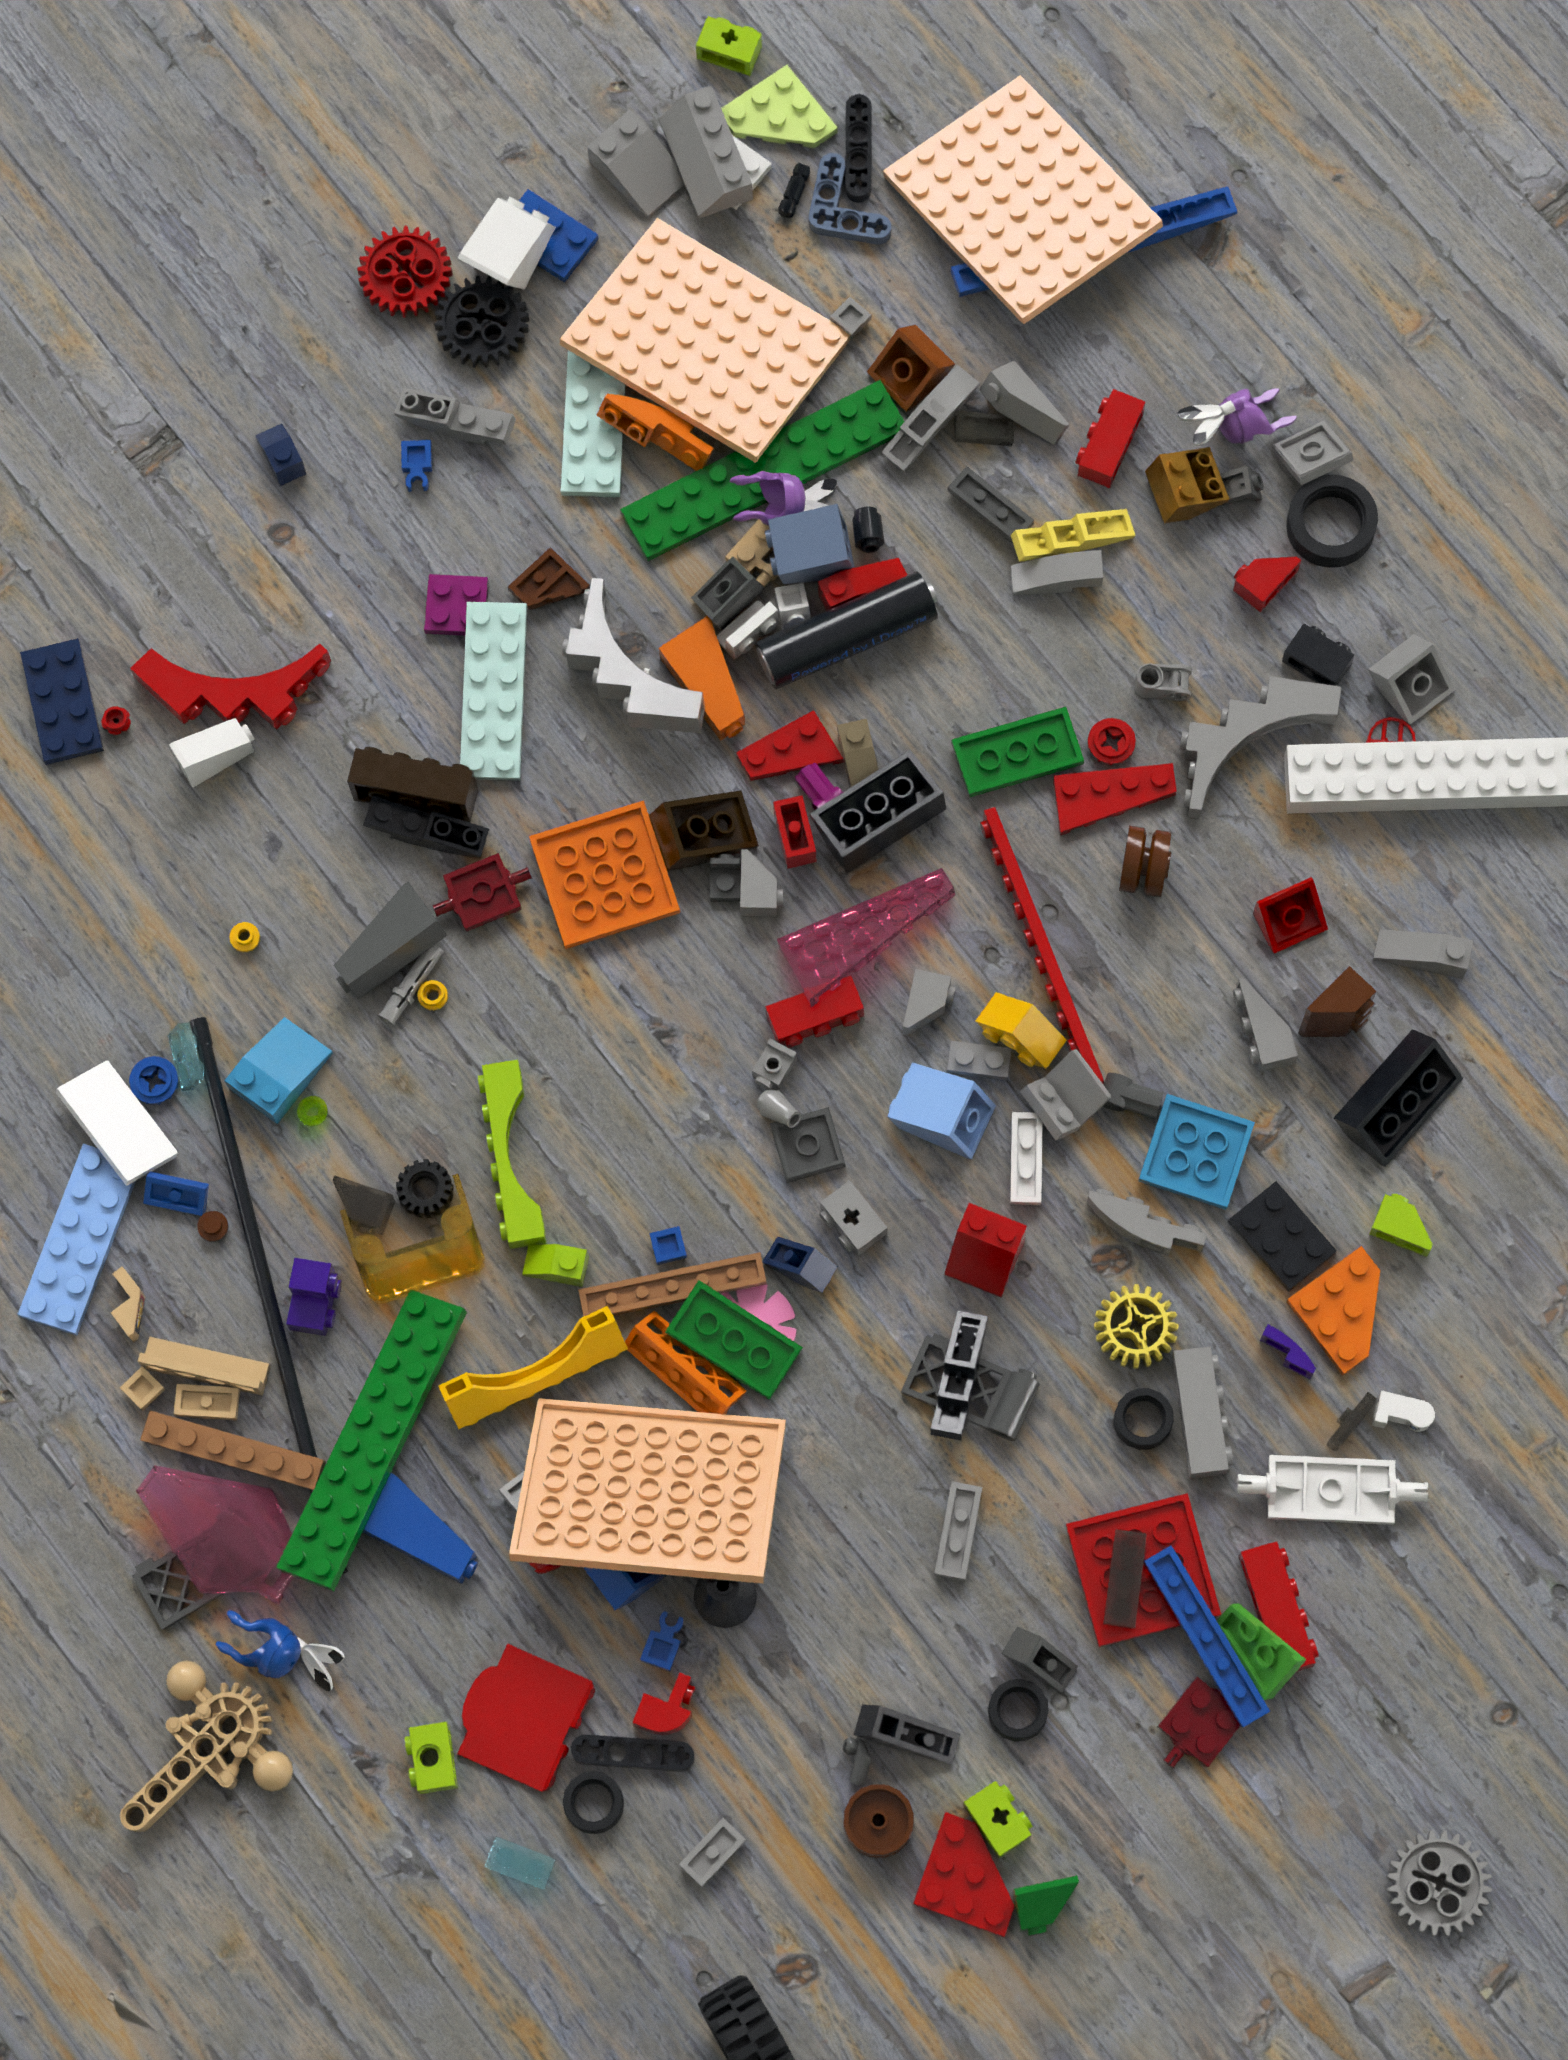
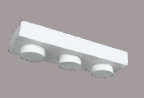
(1026, 1159)

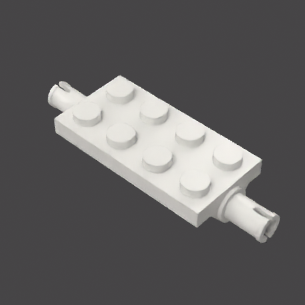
(1331, 1489)

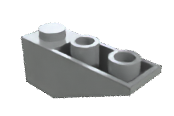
(1268, 1032)

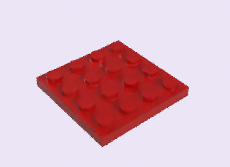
(1166, 1524)

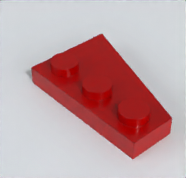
(790, 749)

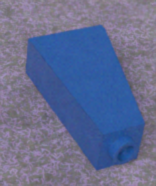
(416, 1531)

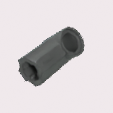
(1131, 1096)

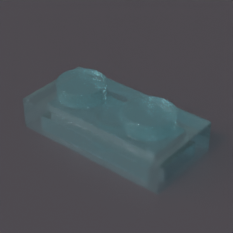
(185, 1056)
(520, 1863)

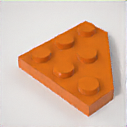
(1341, 1309)

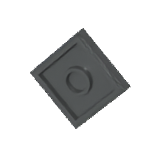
(808, 1147)

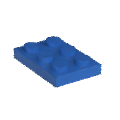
(568, 242)

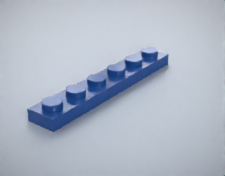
(1206, 1636)

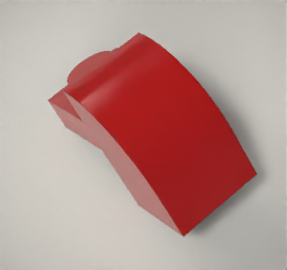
(662, 1716)

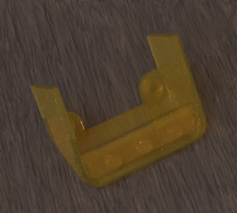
(423, 1264)

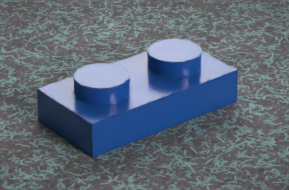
(176, 1193)

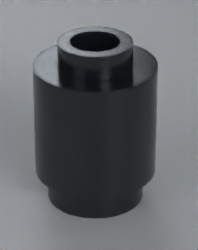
(868, 529)

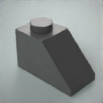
(1039, 1659)

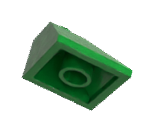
(1041, 1903)

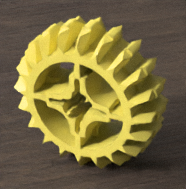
(1148, 1321)

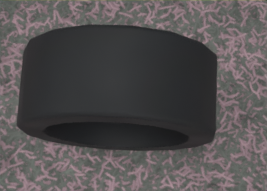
(1158, 1400)
(1014, 1686)
(569, 1800)

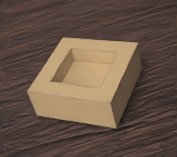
(142, 1388)

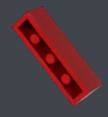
(1275, 1598)

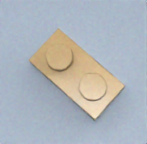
(206, 1402)

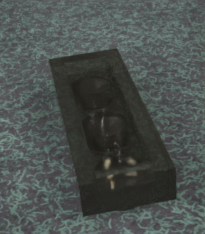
(1125, 1579)

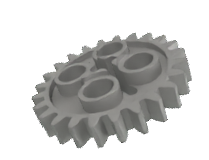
(1448, 1855)

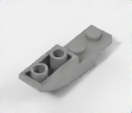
(930, 417)
(454, 419)
(1131, 1221)

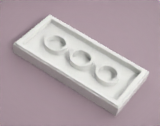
(116, 1122)

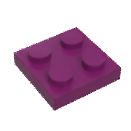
(448, 602)

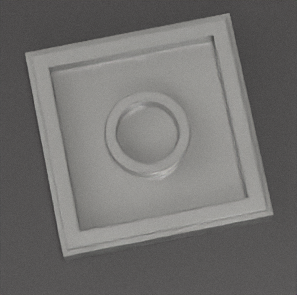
(1312, 452)

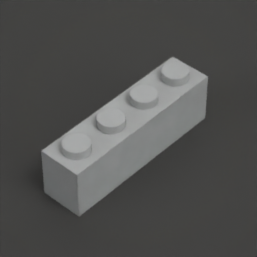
(1200, 1412)

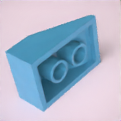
(278, 1069)

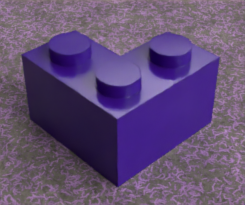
(313, 1291)

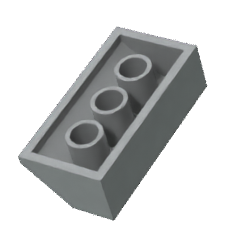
(706, 153)

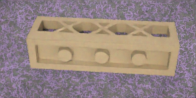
(205, 1365)

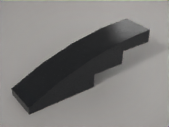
(959, 1375)

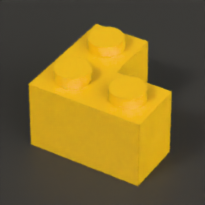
(1021, 1029)

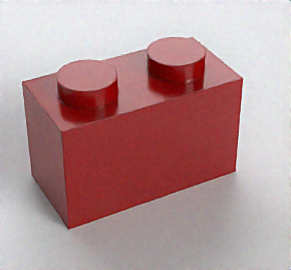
(794, 831)

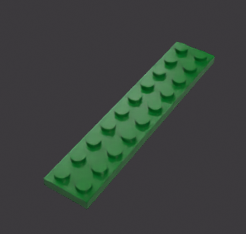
(801, 449)
(371, 1440)

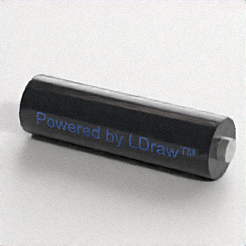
(847, 630)

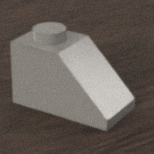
(758, 888)
(927, 1000)

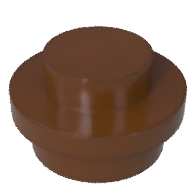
(212, 1226)

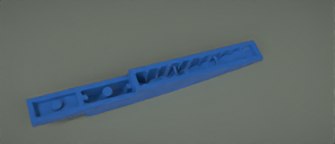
(1177, 218)

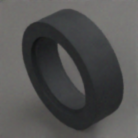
(1342, 488)

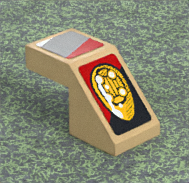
(130, 1312)

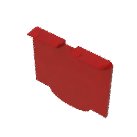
(522, 1715)

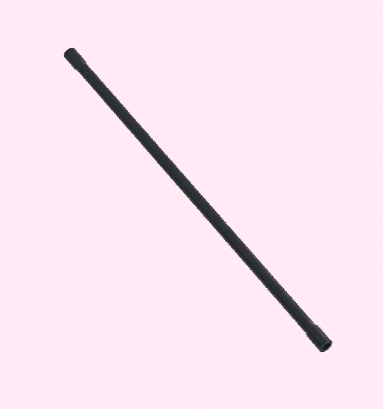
(263, 1278)

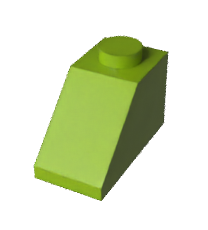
(1401, 1225)
(556, 1263)

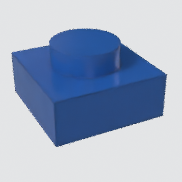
(668, 1245)

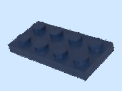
(62, 701)

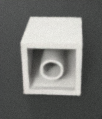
(508, 242)

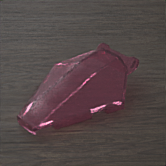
(219, 1530)

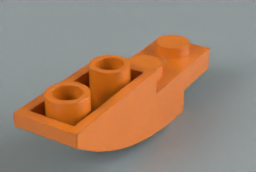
(649, 422)

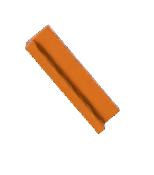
(680, 1370)

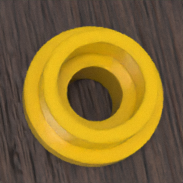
(249, 944)
(432, 986)

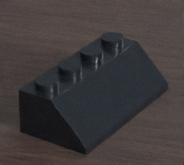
(878, 811)
(1399, 1097)

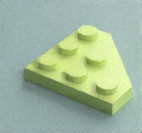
(779, 112)

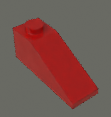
(858, 581)

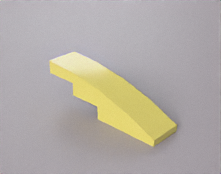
(1073, 535)

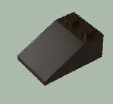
(702, 828)

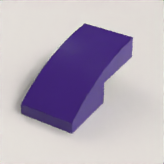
(1296, 1358)

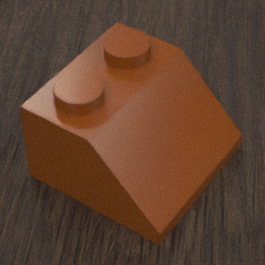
(910, 366)

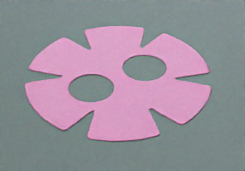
(772, 1312)

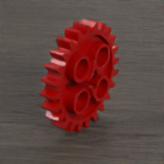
(424, 255)

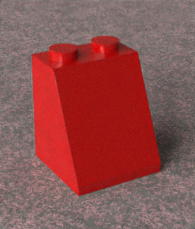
(985, 1250)

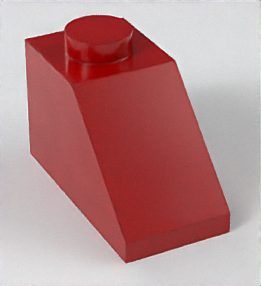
(1264, 579)

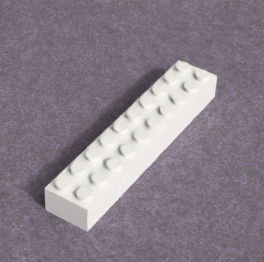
(1426, 775)

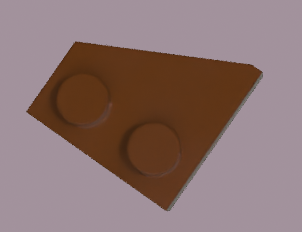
(547, 582)

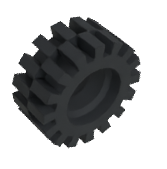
(412, 1175)

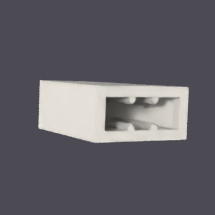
(212, 750)

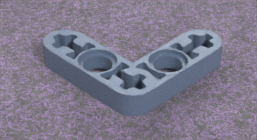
(830, 208)

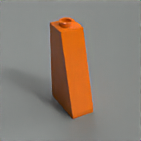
(700, 666)

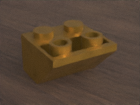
(1186, 484)

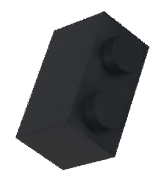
(1318, 656)

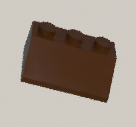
(1339, 1008)

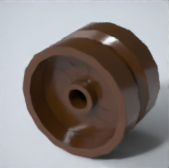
(1145, 861)
(882, 1840)

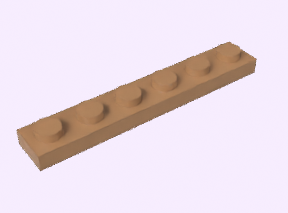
(673, 1285)
(232, 1450)

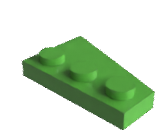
(1263, 1653)

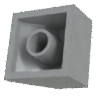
(1412, 678)

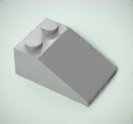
(636, 163)

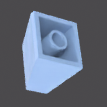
(942, 1109)

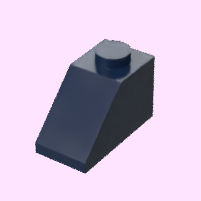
(281, 454)
(800, 1263)

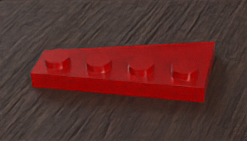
(1106, 793)

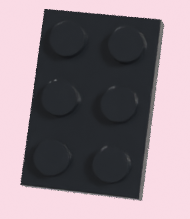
(1282, 1236)

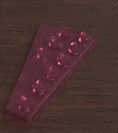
(854, 937)

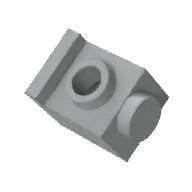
(774, 1078)

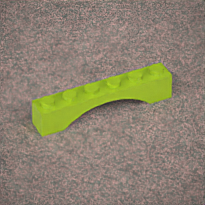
(504, 1094)

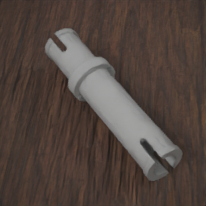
(409, 986)

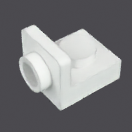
(792, 604)

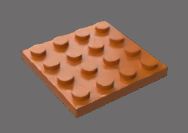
(604, 874)

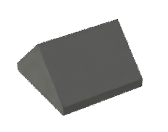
(727, 593)

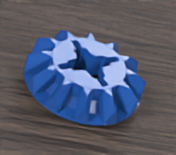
(147, 1069)

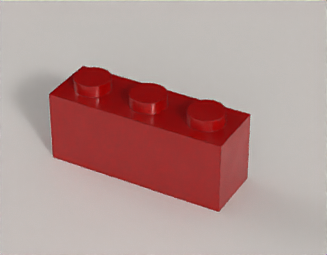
(1110, 437)
(796, 1019)

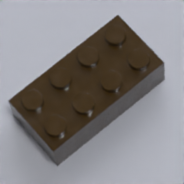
(413, 782)

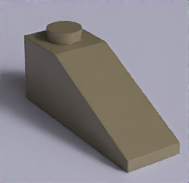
(857, 750)

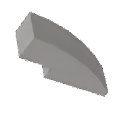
(1058, 573)

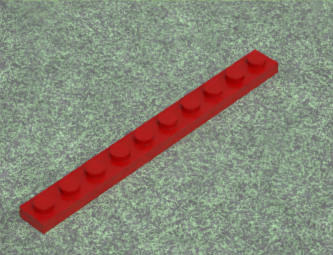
(1036, 937)

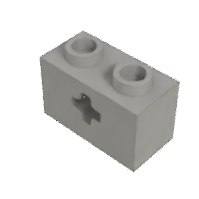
(850, 1202)

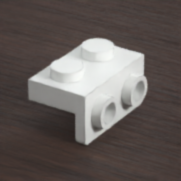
(748, 628)

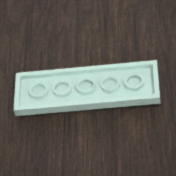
(590, 444)
(493, 689)

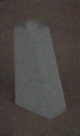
(389, 943)

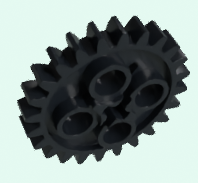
(476, 345)

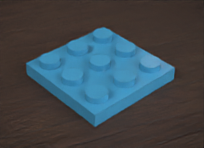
(1196, 1151)

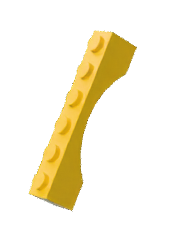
(480, 1395)

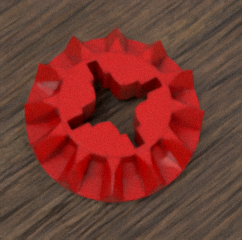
(1115, 729)

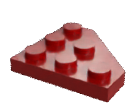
(964, 1879)

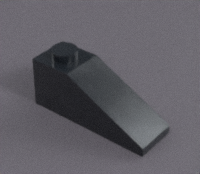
(906, 1733)

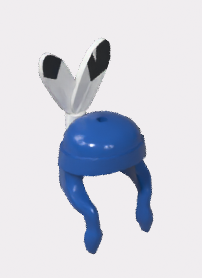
(282, 1651)

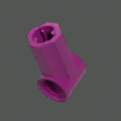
(816, 785)

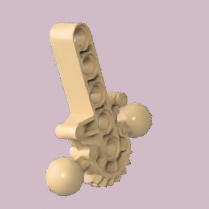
(271, 1768)

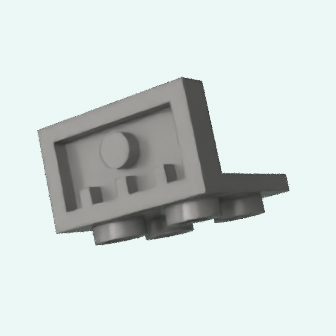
(1066, 1095)

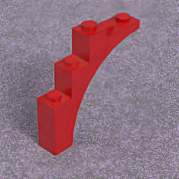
(230, 698)

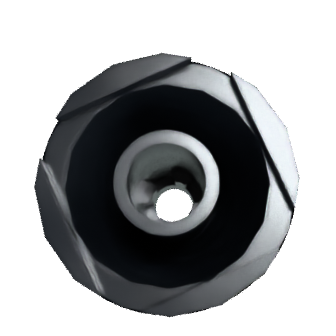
(726, 1607)

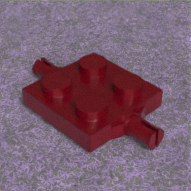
(482, 892)
(1198, 1724)

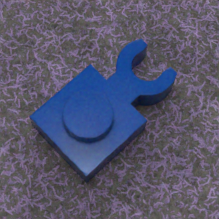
(416, 460)
(662, 1647)

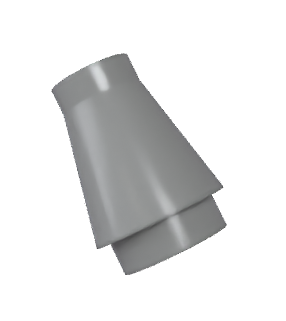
(777, 1108)

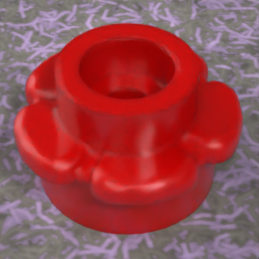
(116, 713)

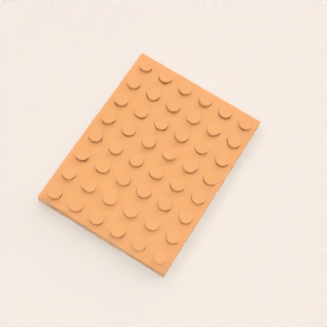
(1022, 199)
(705, 339)
(649, 1490)

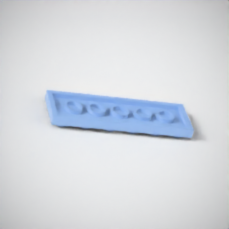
(77, 1244)

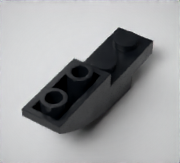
(426, 829)

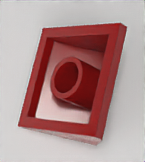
(1290, 915)

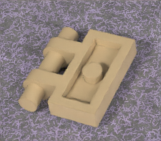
(752, 552)

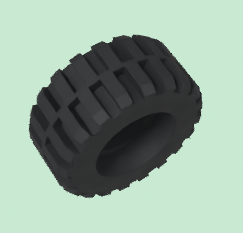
(743, 2023)

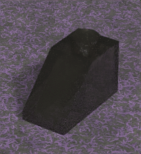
(366, 1206)

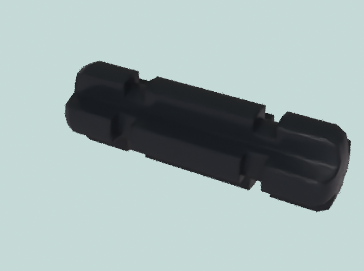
(794, 190)

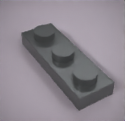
(989, 504)

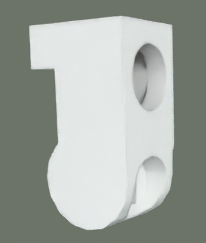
(1404, 1410)

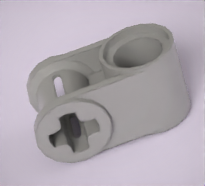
(1166, 681)

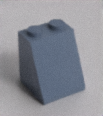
(809, 545)

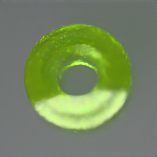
(307, 1103)

